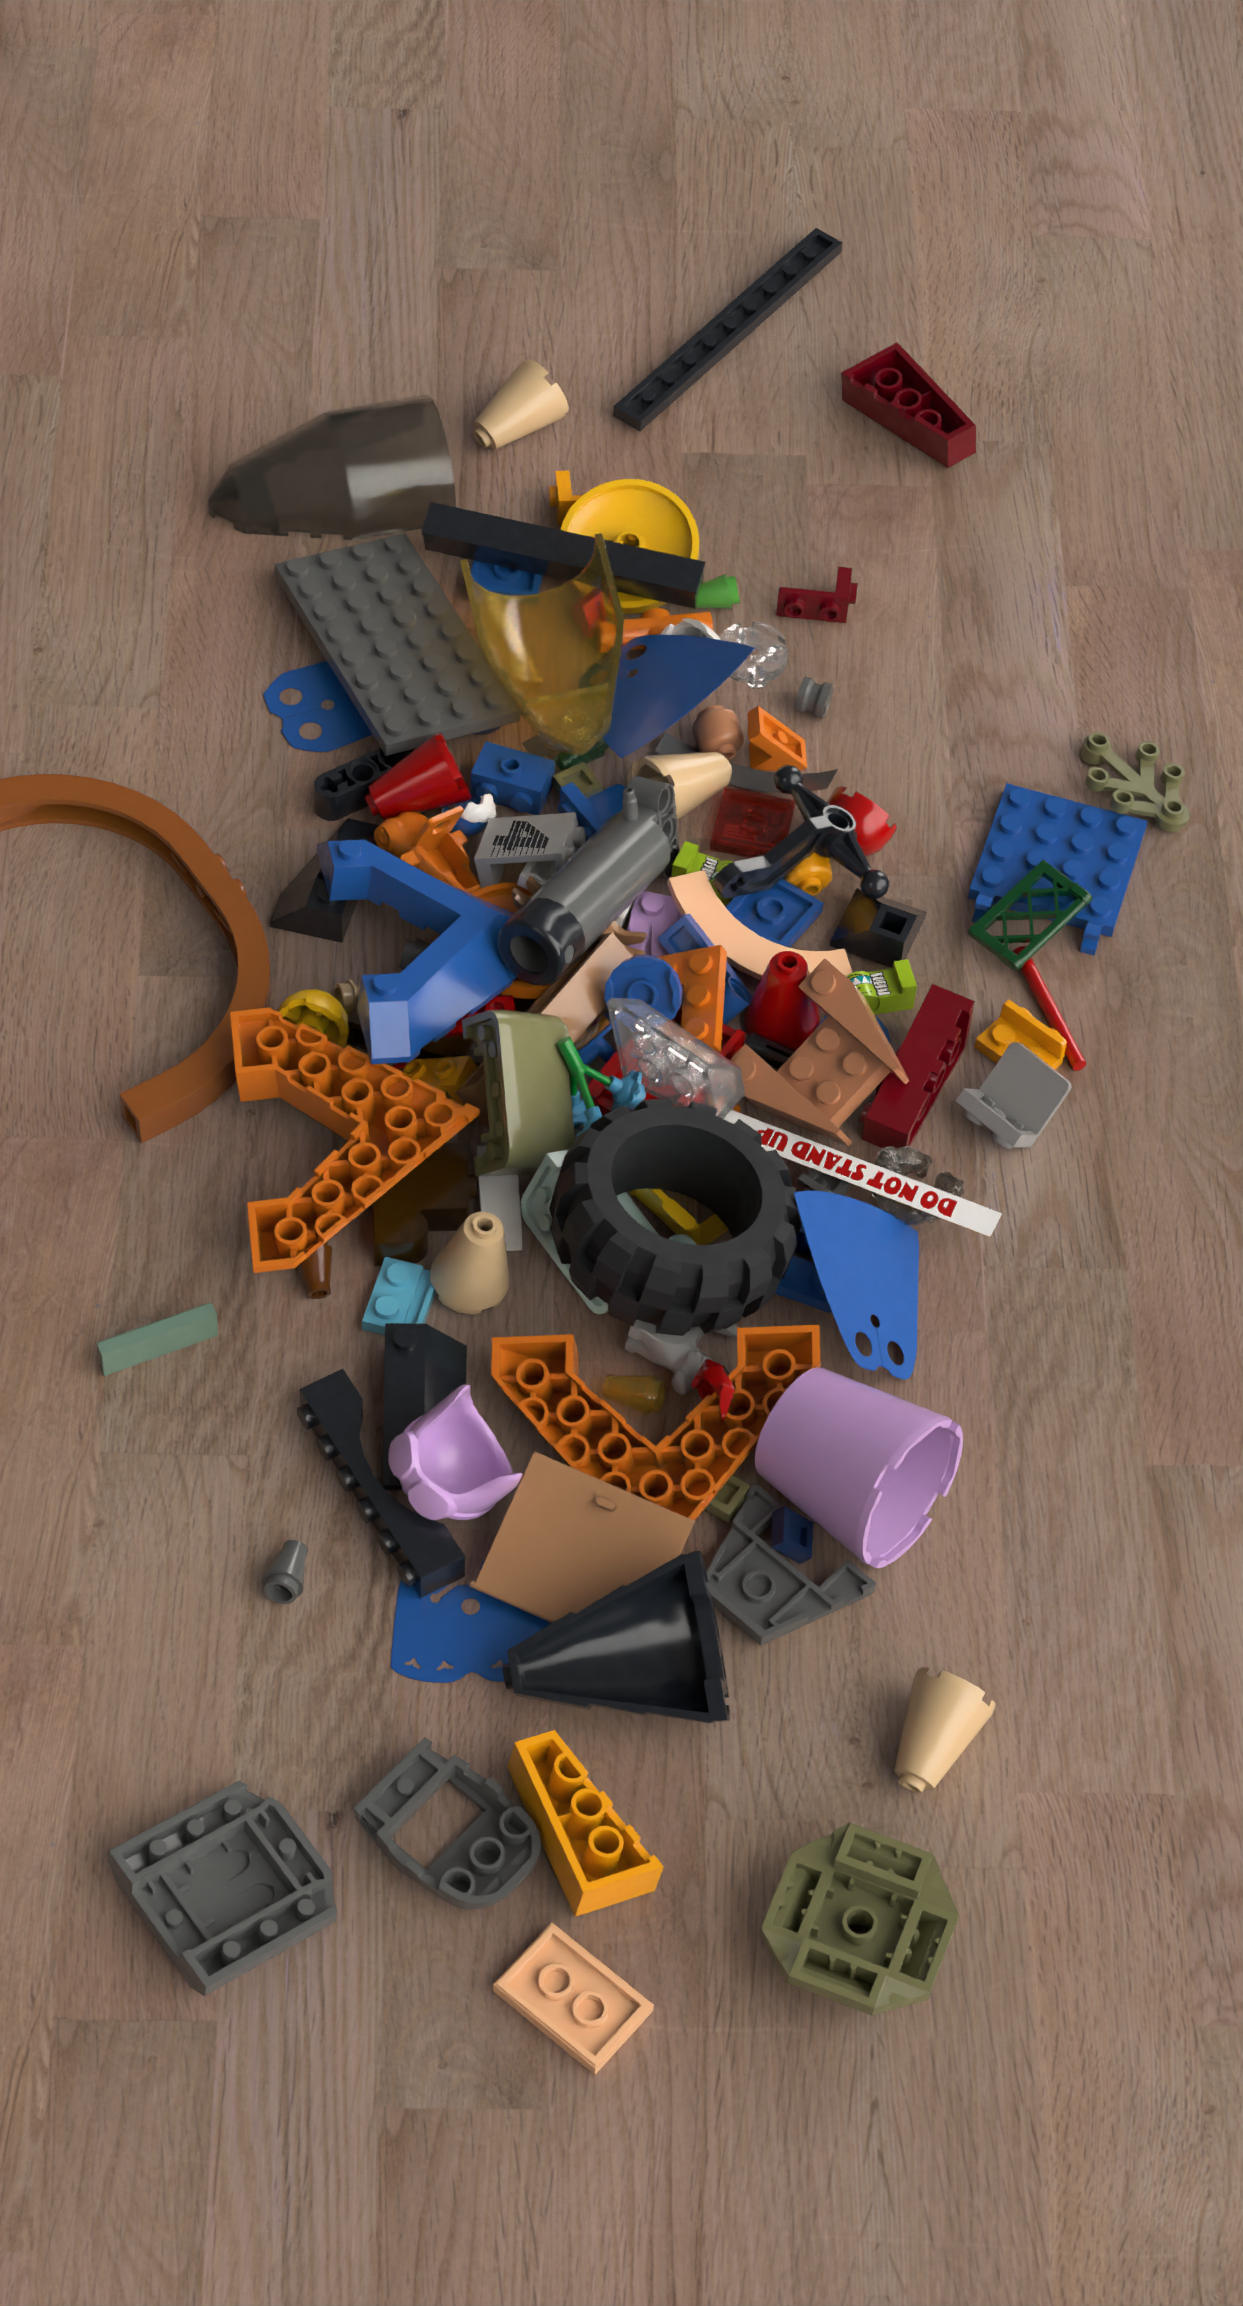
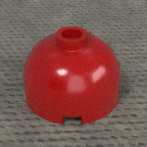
(870, 820)

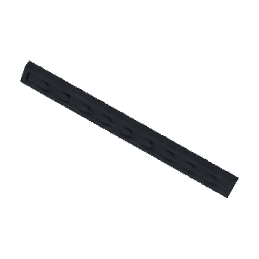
(727, 330)

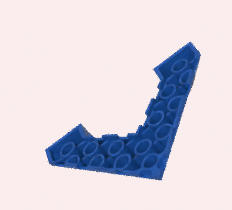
(447, 979)

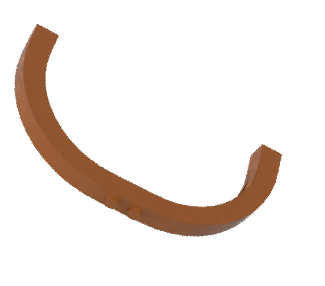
(92, 802)

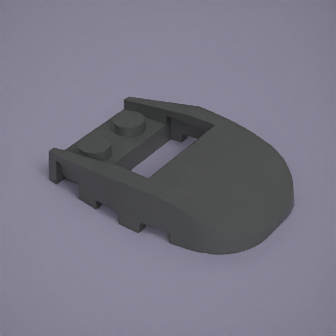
(484, 1860)

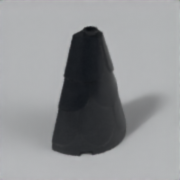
(633, 1650)

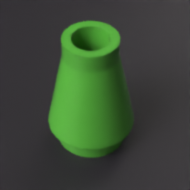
(718, 593)

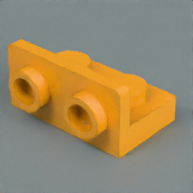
(1019, 1026)

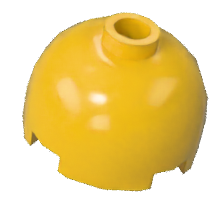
(318, 1011)

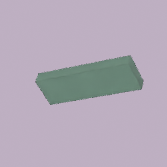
(157, 1339)

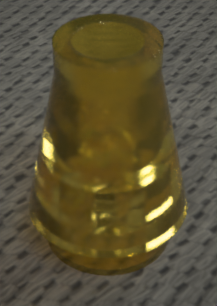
(637, 1392)

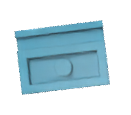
(399, 1296)

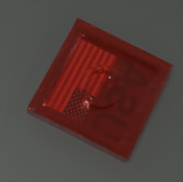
(751, 822)

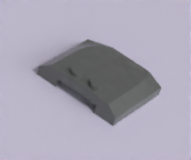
(226, 1885)

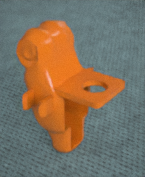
(429, 848)

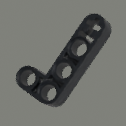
(345, 787)

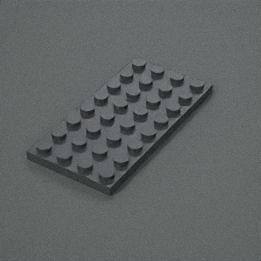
(395, 643)

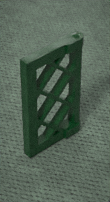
(1061, 887)

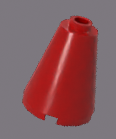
(419, 782)
(779, 1006)

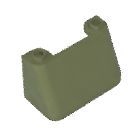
(524, 1089)

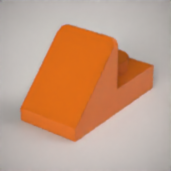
(773, 743)

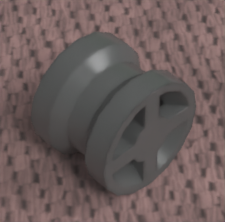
(814, 697)

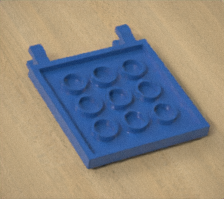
(1077, 839)

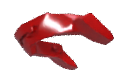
(712, 1379)

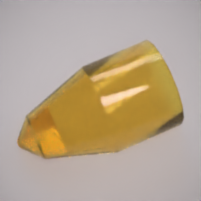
(556, 652)

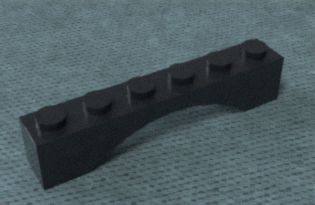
(422, 1547)

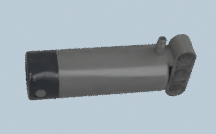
(594, 885)

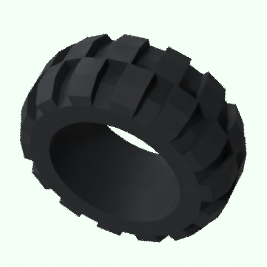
(662, 1278)

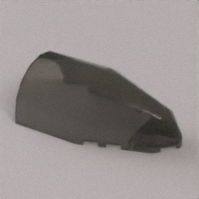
(343, 474)

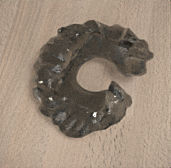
(906, 1161)

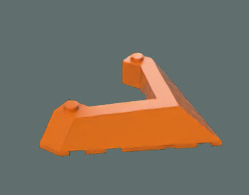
(380, 1111)
(682, 1468)

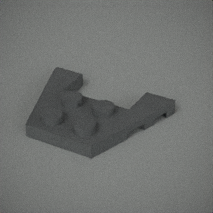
(766, 1591)

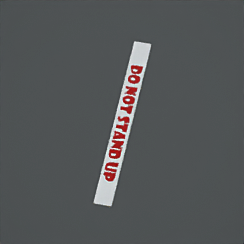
(872, 1177)

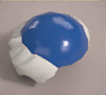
(475, 815)

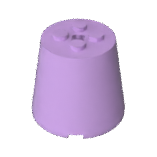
(859, 1461)

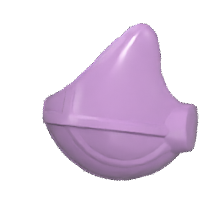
(451, 1461)

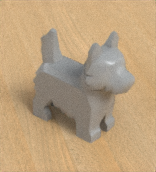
(672, 1351)

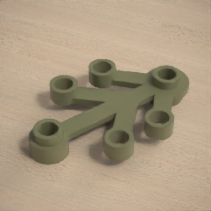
(1167, 811)

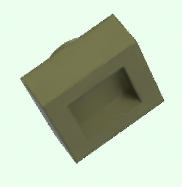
(581, 777)
(729, 1499)

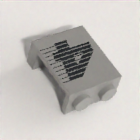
(526, 840)

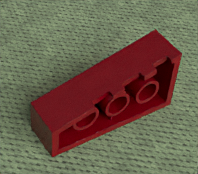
(909, 404)
(928, 1059)

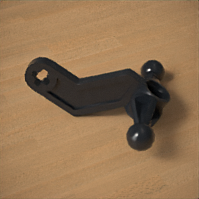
(825, 831)

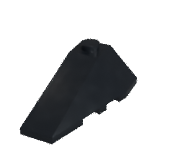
(305, 901)
(418, 1374)

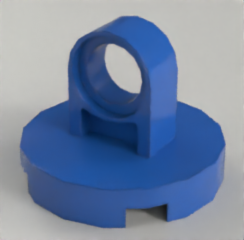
(649, 980)

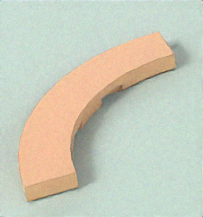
(744, 947)

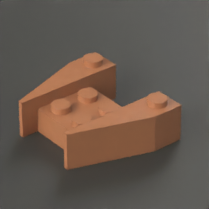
(831, 1068)

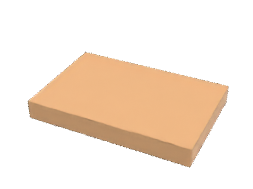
(573, 1998)

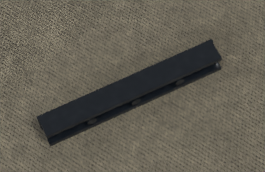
(559, 553)

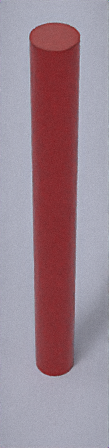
(1051, 1011)

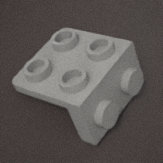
(1016, 1097)

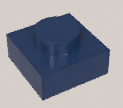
(792, 1534)

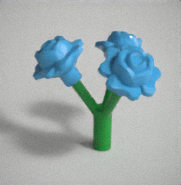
(625, 1091)

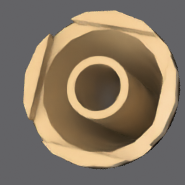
(520, 407)
(691, 775)
(473, 1266)
(938, 1727)

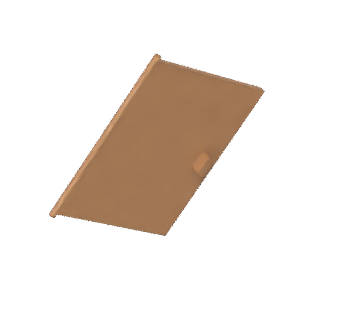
(575, 1541)

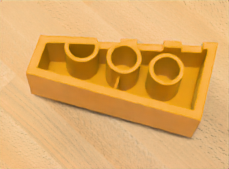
(584, 1838)

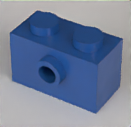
(512, 778)

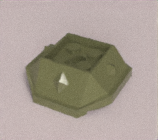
(866, 1882)

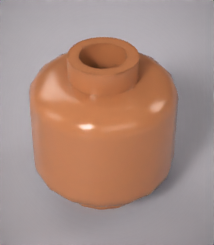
(718, 731)

